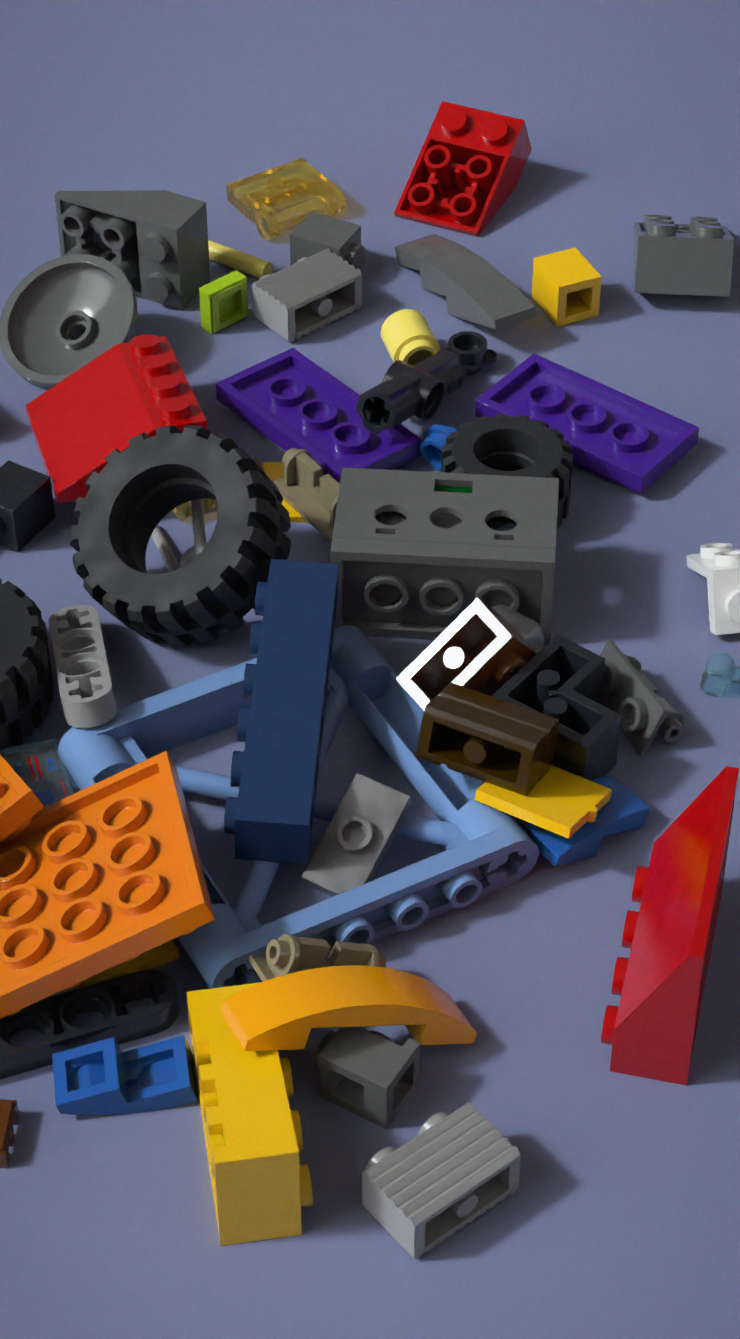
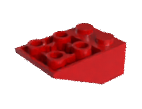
(465, 169)

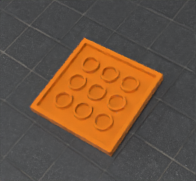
(98, 883)

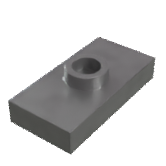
(357, 837)

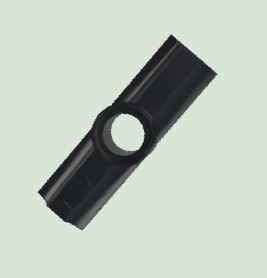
(410, 391)

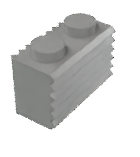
(307, 294)
(440, 1179)

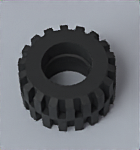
(511, 448)

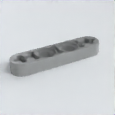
(82, 666)

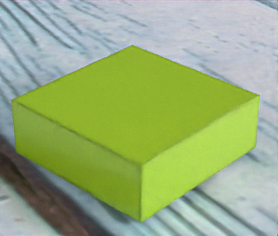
(223, 302)

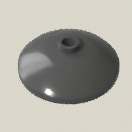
(59, 305)

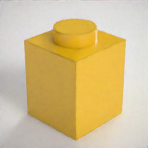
(566, 286)

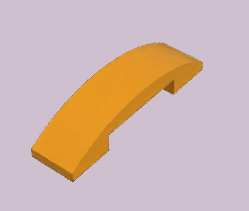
(285, 1008)

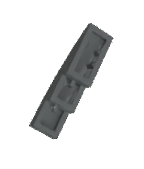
(468, 281)

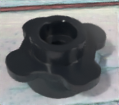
(472, 351)

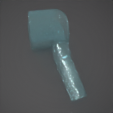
(719, 675)

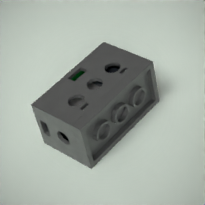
(433, 542)

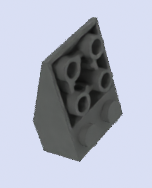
(147, 234)
(682, 257)

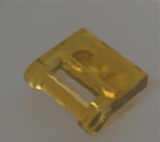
(282, 187)

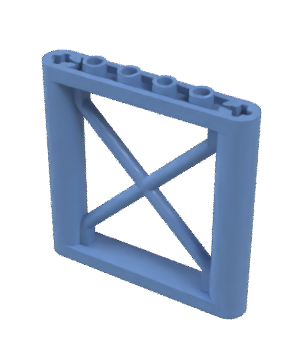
(481, 843)

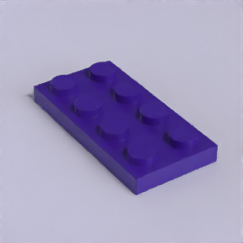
(313, 411)
(604, 427)

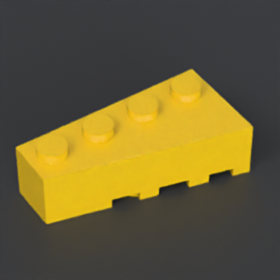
(247, 1128)

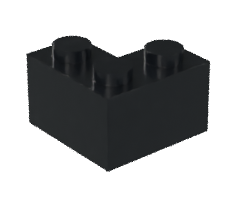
(568, 686)

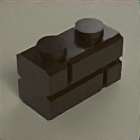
(487, 738)

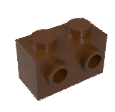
(473, 652)

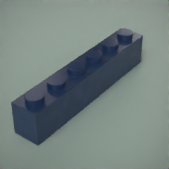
(285, 715)

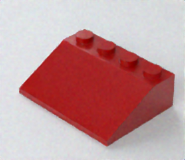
(105, 405)
(671, 940)

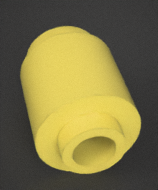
(408, 337)

